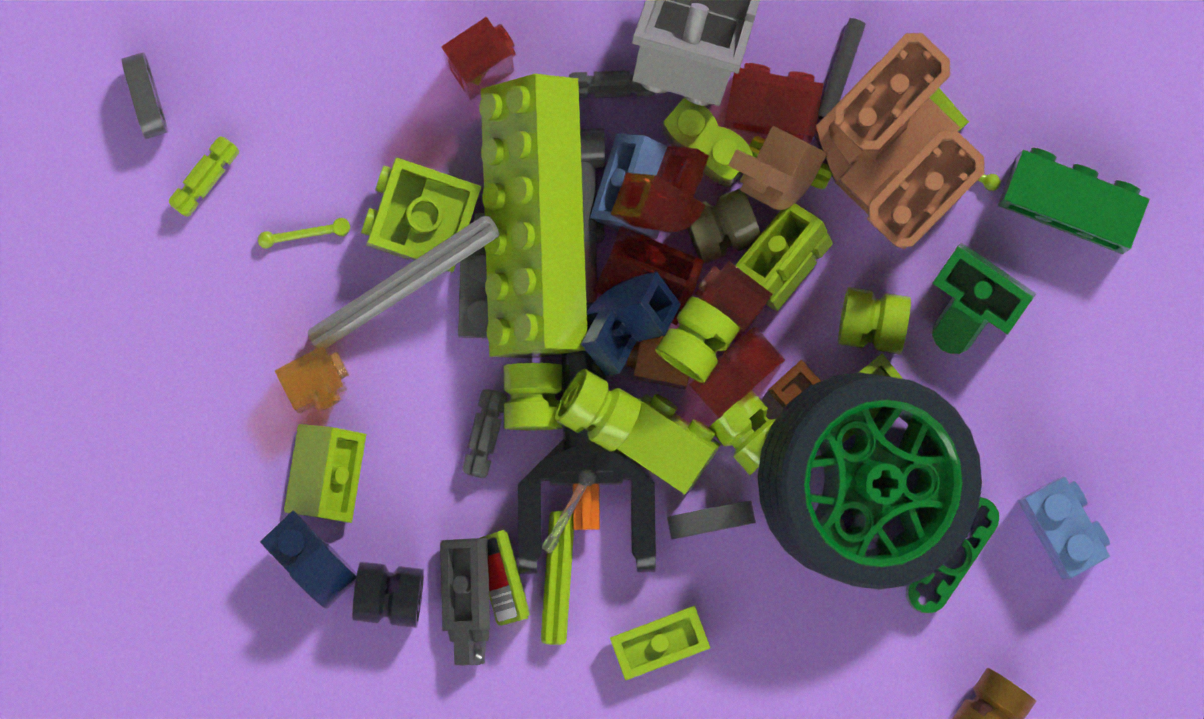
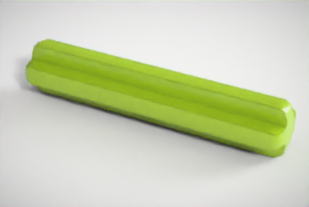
(557, 584)

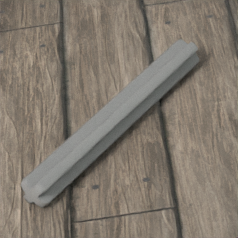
(403, 282)

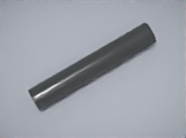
(841, 66)

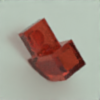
(664, 199)
(738, 372)

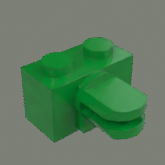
(978, 296)

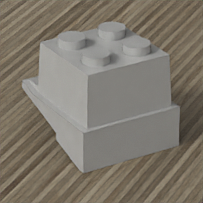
(692, 46)

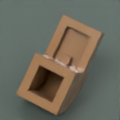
(781, 169)

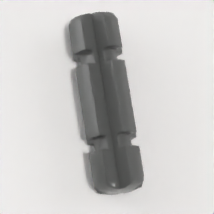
(609, 84)
(484, 433)

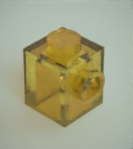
(314, 380)

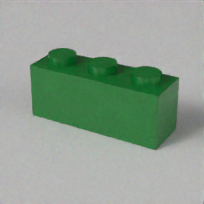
(1074, 200)

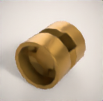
(996, 699)

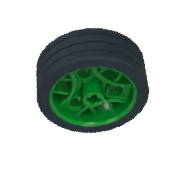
(870, 480)

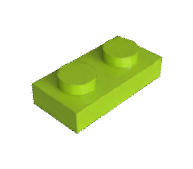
(660, 642)

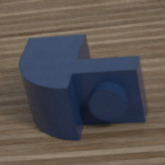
(627, 314)
(309, 560)

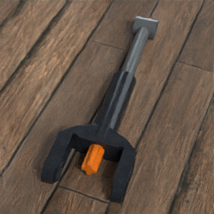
(576, 450)

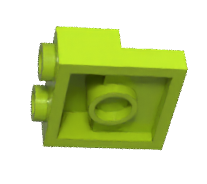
(418, 209)

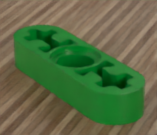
(942, 589)

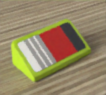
(505, 583)

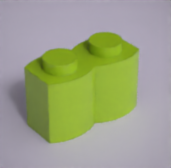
(697, 128)

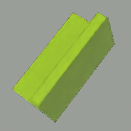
(325, 472)

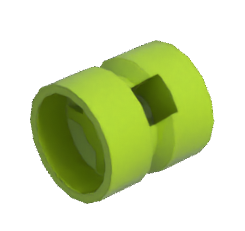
(874, 320)
(697, 339)
(532, 396)
(602, 412)
(745, 429)

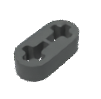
(144, 95)
(711, 519)

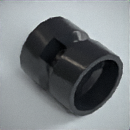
(388, 594)

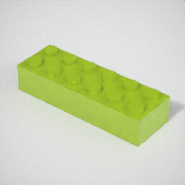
(537, 204)

